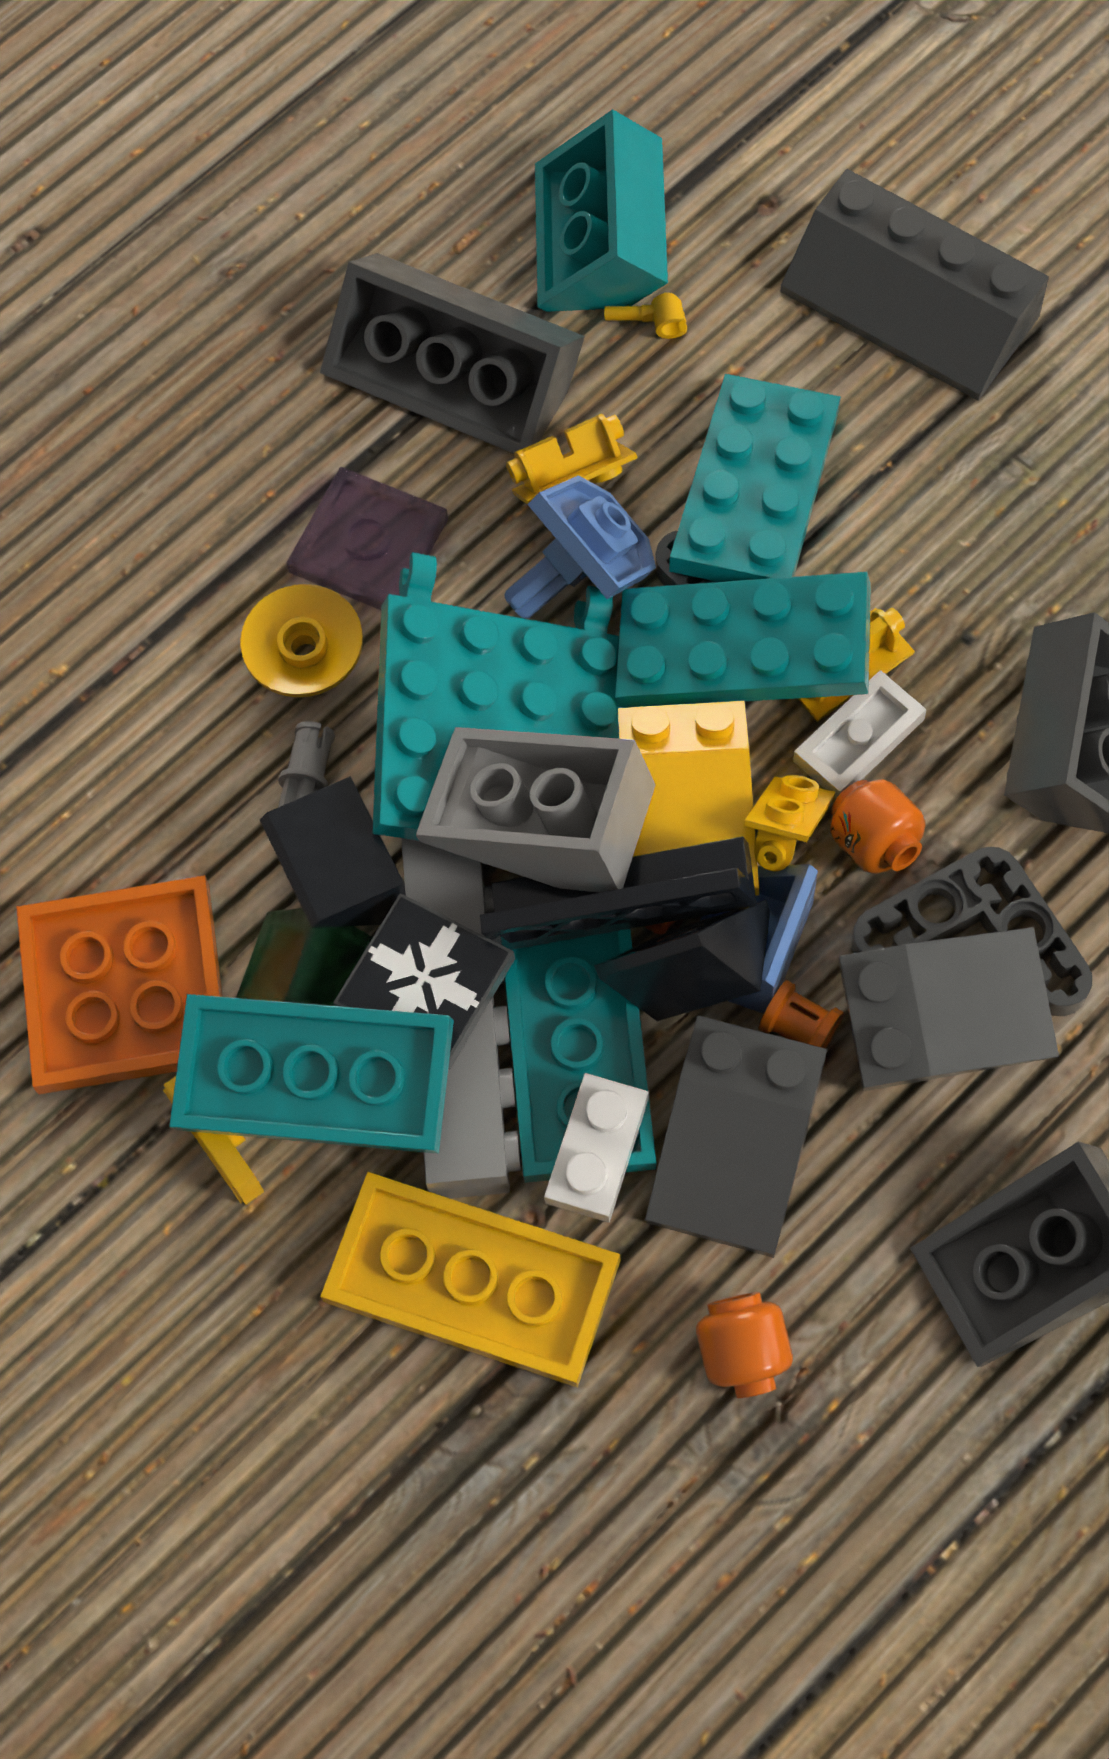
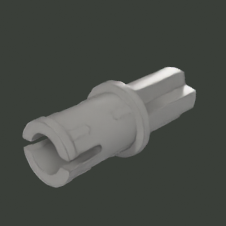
(306, 762)

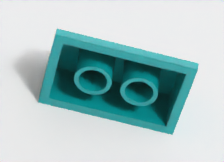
(601, 218)

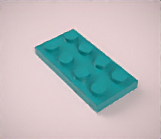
(755, 482)
(744, 640)
(566, 1027)
(312, 1073)

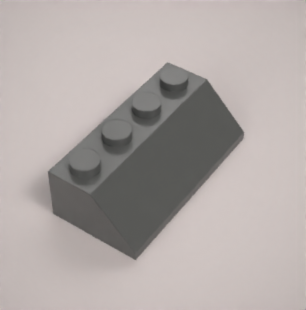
(914, 284)
(449, 353)

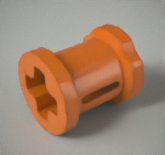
(800, 1018)

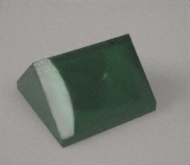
(301, 961)

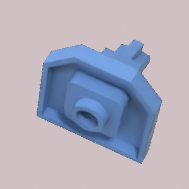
(590, 540)

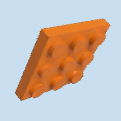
(114, 980)

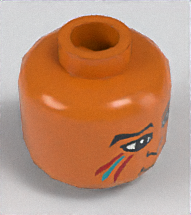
(877, 826)

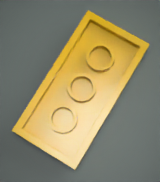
(471, 1278)

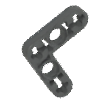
(975, 905)

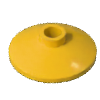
(295, 618)

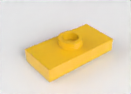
(226, 1158)

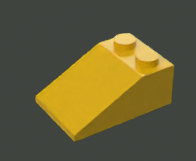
(699, 773)

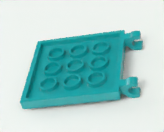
(479, 672)

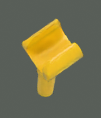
(664, 310)

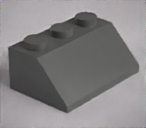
(1063, 726)

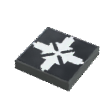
(428, 967)

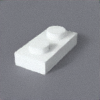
(859, 735)
(596, 1147)

